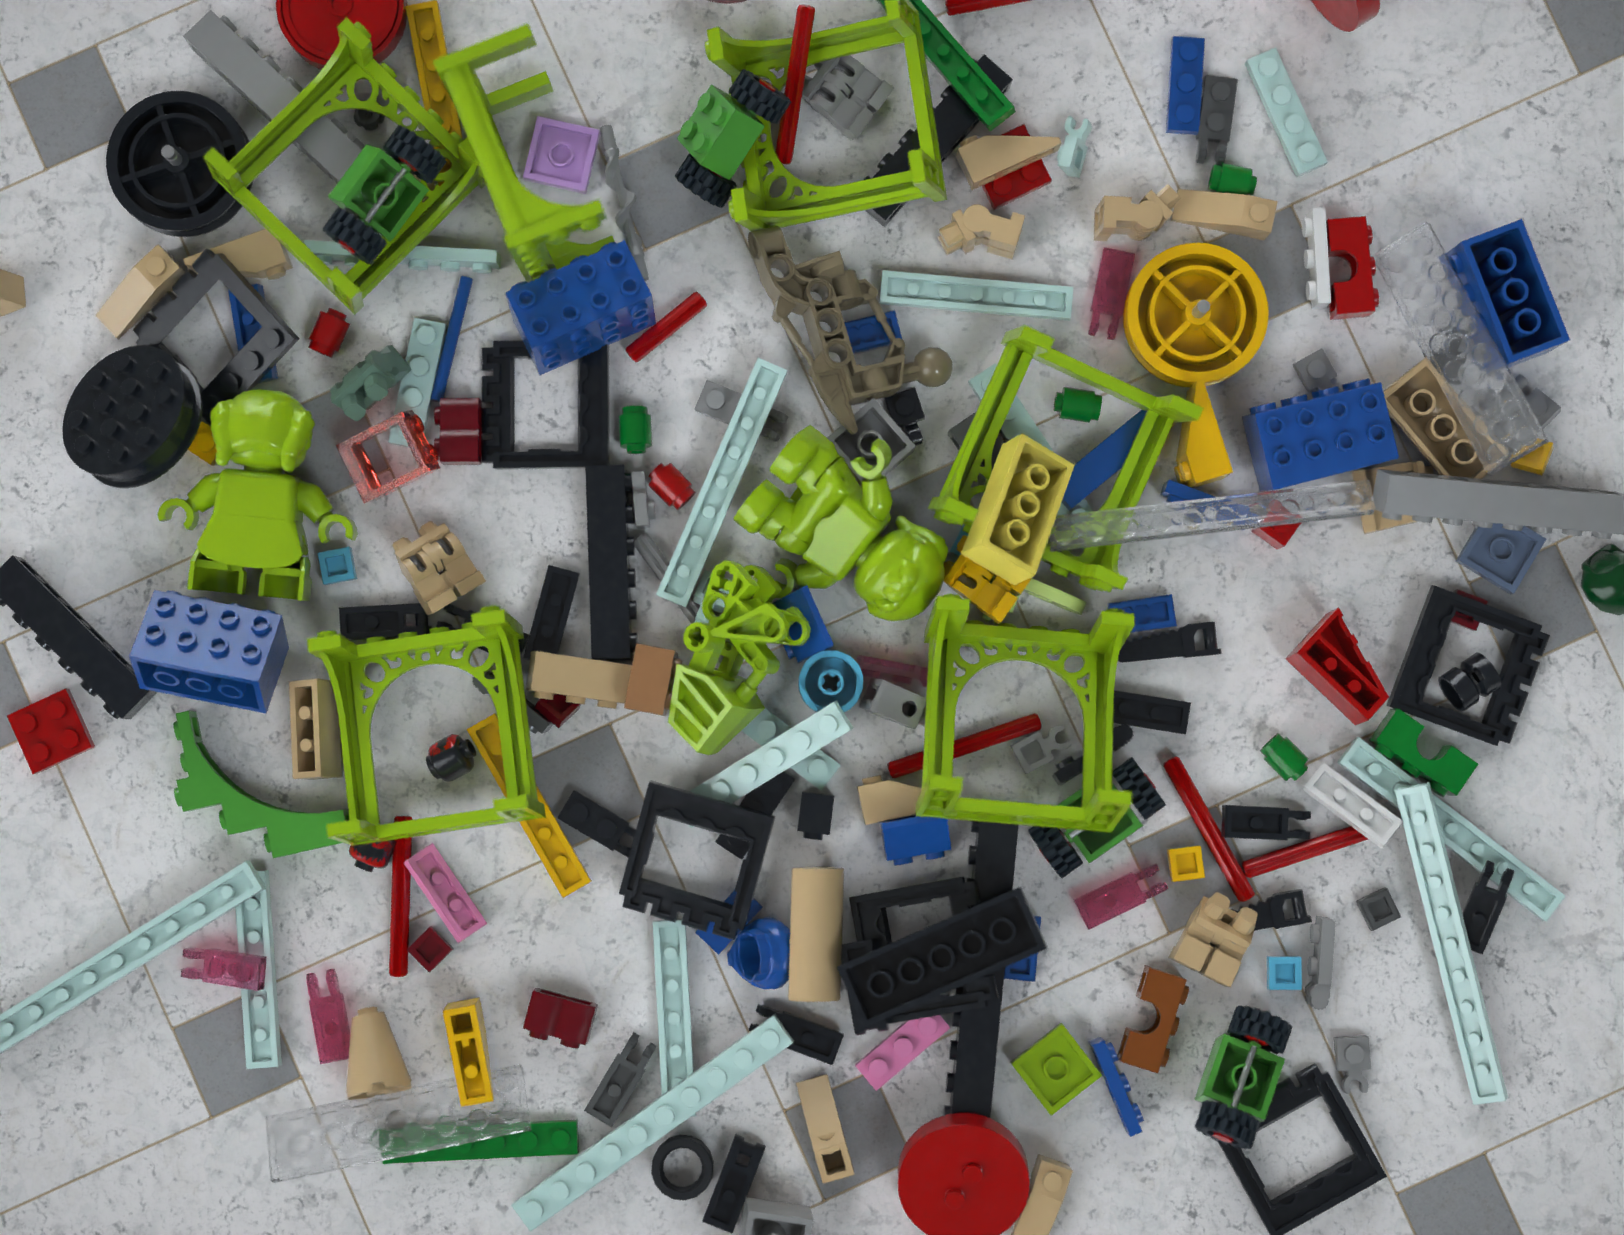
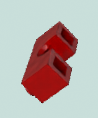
(1350, 240)

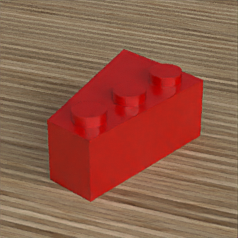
(1338, 669)

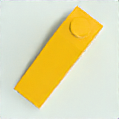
(469, 1051)

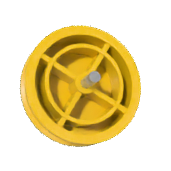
(1195, 314)

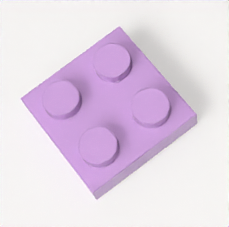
(561, 155)

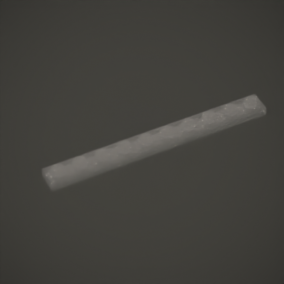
(1211, 515)

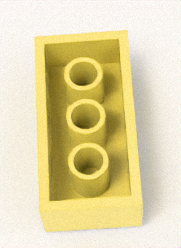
(1018, 509)

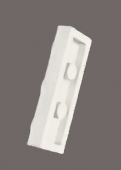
(1317, 258)
(1352, 805)

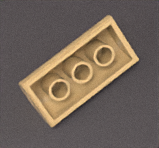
(1430, 423)
(816, 934)

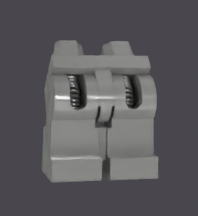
(831, 86)

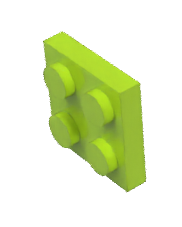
(1056, 1069)

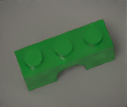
(1398, 739)

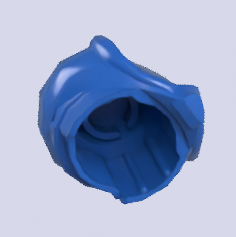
(762, 953)

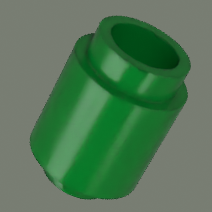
(1232, 179)
(1078, 404)
(635, 429)
(1285, 757)

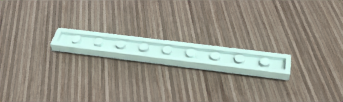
(1451, 944)
(128, 954)
(652, 1122)

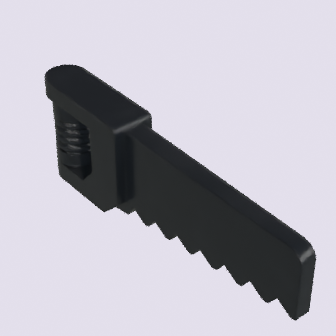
(1171, 645)
(1271, 911)

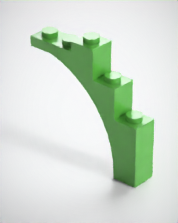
(209, 786)

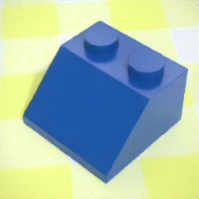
(819, 637)
(915, 837)

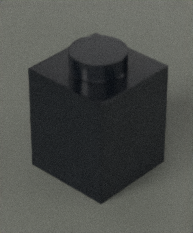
(815, 815)

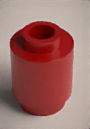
(328, 332)
(671, 485)

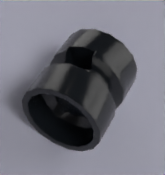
(1474, 678)

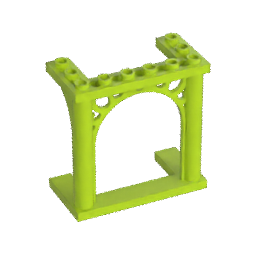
(348, 65)
(752, 203)
(533, 226)
(1096, 565)
(1099, 649)
(346, 670)

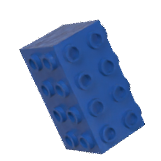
(1510, 292)
(581, 306)
(1319, 435)
(209, 651)

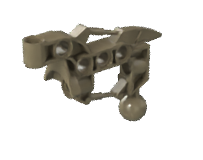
(844, 381)

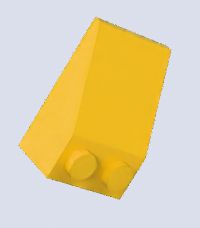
(1201, 447)

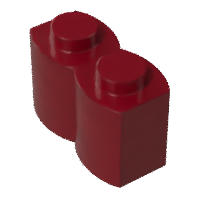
(459, 431)
(560, 1017)

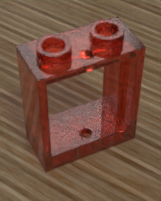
(360, 466)

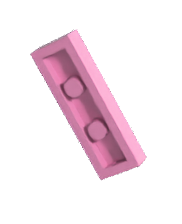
(445, 893)
(900, 1049)

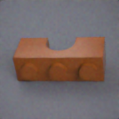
(1148, 1047)

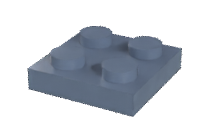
(1501, 554)

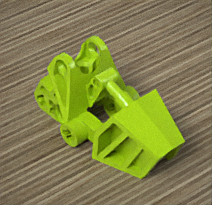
(716, 703)

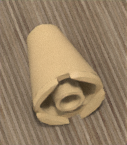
(374, 1057)

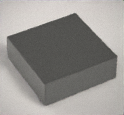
(1378, 909)

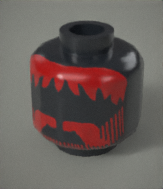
(451, 758)
(372, 854)

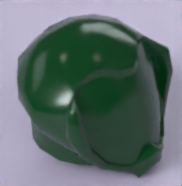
(1604, 579)

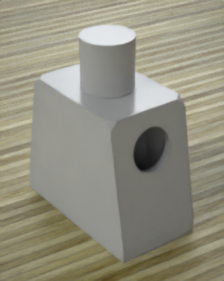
(887, 701)

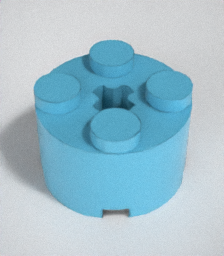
(833, 664)

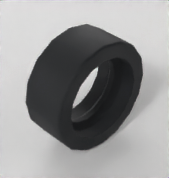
(679, 1192)

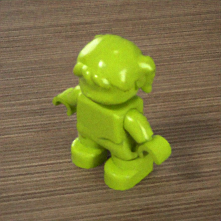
(259, 507)
(840, 528)

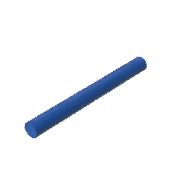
(451, 338)

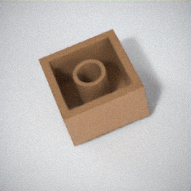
(651, 680)

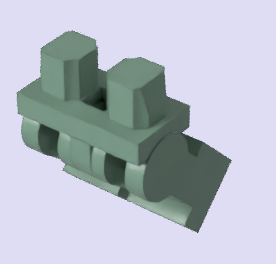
(369, 382)

